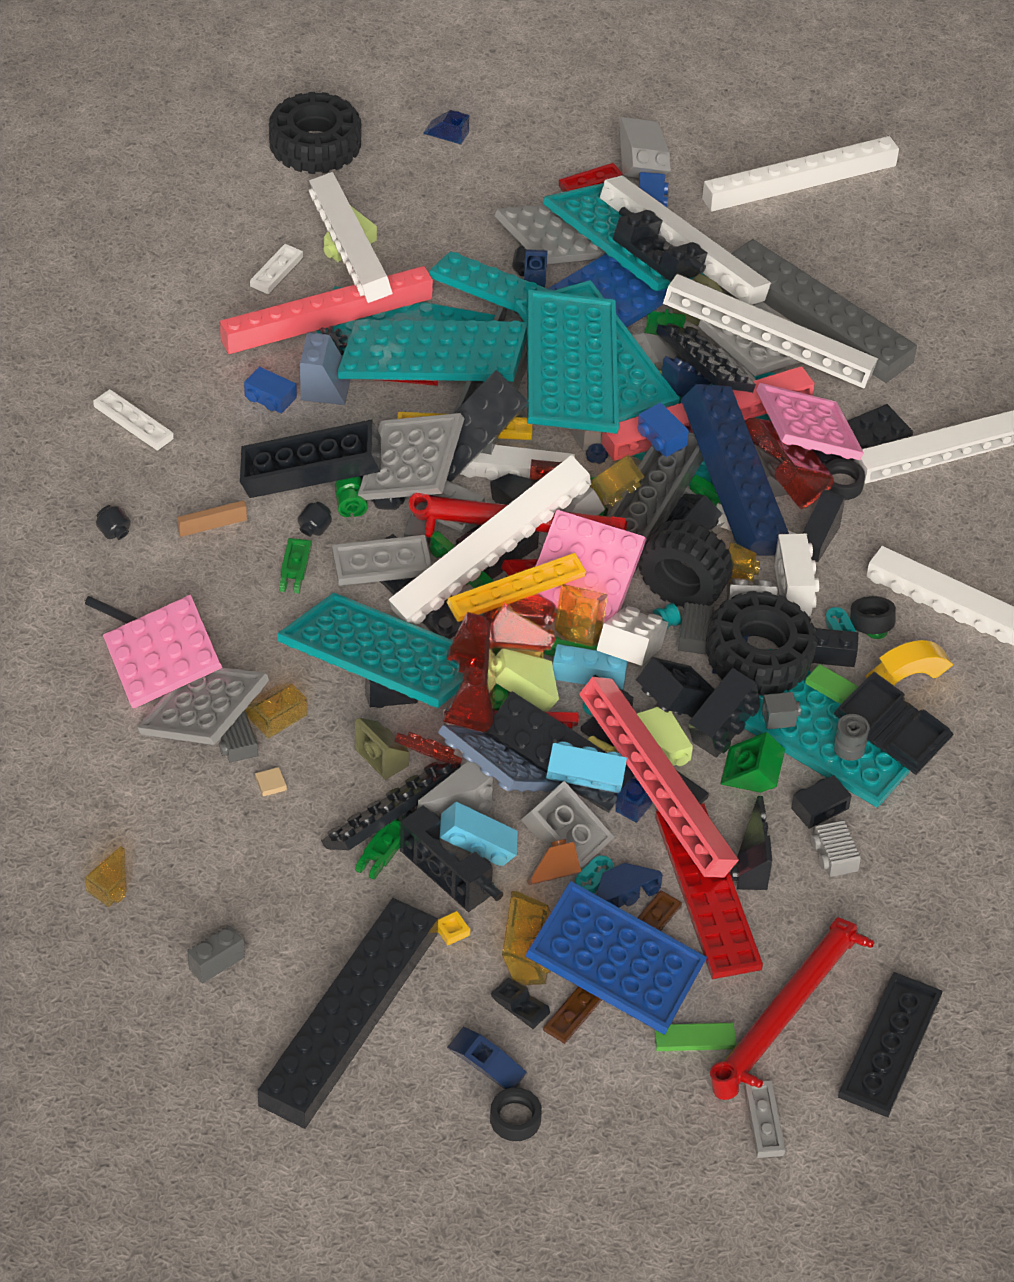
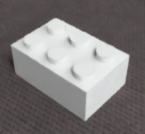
(796, 570)
(632, 635)

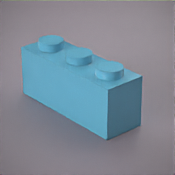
(581, 664)
(586, 767)
(478, 834)

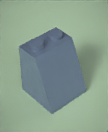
(319, 371)

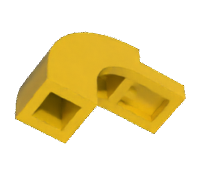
(912, 658)

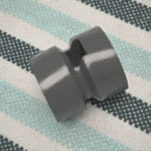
(851, 737)

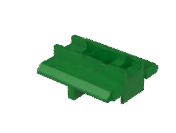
(663, 318)

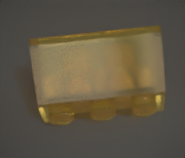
(523, 924)

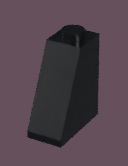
(509, 487)
(824, 522)

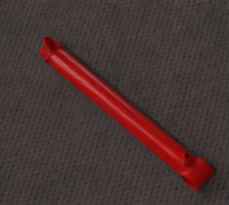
(480, 512)
(735, 1068)

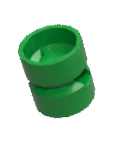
(348, 499)

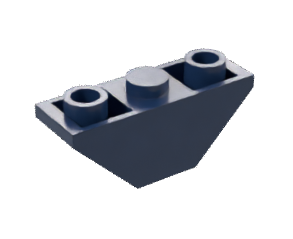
(536, 266)
(681, 375)
(623, 884)
(487, 1058)

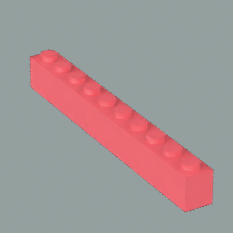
(321, 311)
(631, 442)
(659, 778)

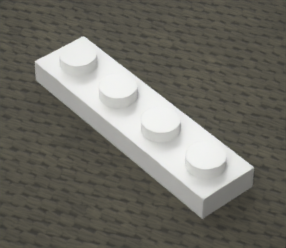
(133, 419)

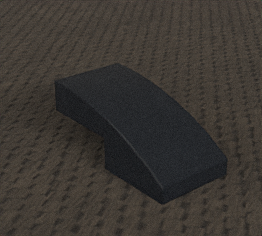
(517, 1001)

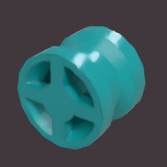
(669, 614)

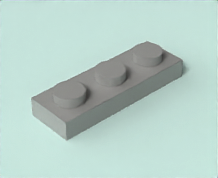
(764, 1120)

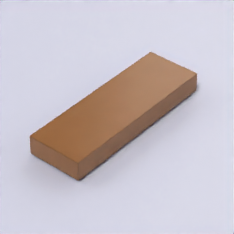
(212, 518)

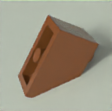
(556, 862)

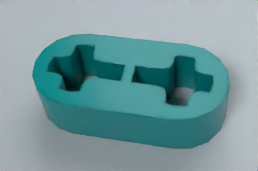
(845, 623)
(590, 871)

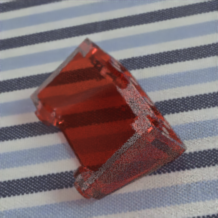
(801, 472)
(523, 624)
(475, 699)

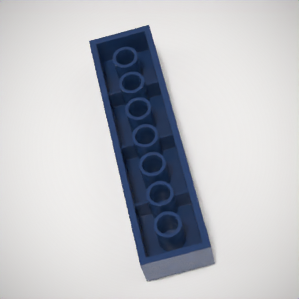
(735, 468)

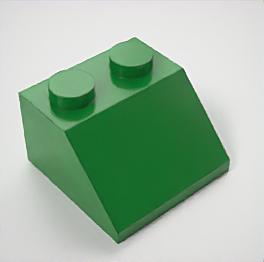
(754, 764)

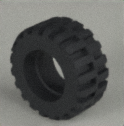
(697, 548)

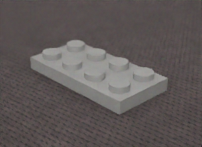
(381, 560)

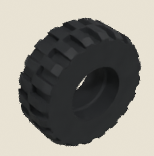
(315, 151)
(769, 618)

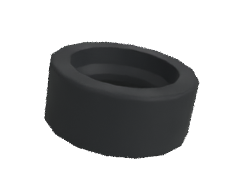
(850, 468)
(882, 620)
(515, 1132)

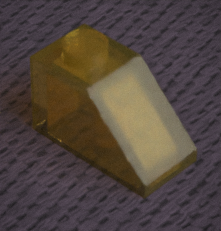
(744, 562)
(108, 879)

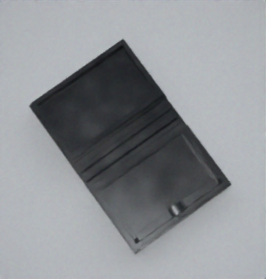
(896, 725)

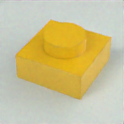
(453, 928)

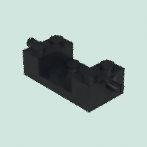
(640, 236)
(465, 881)

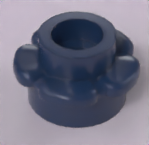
(596, 453)

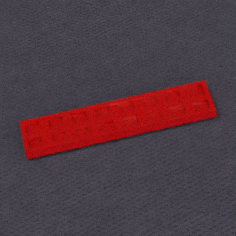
(713, 912)

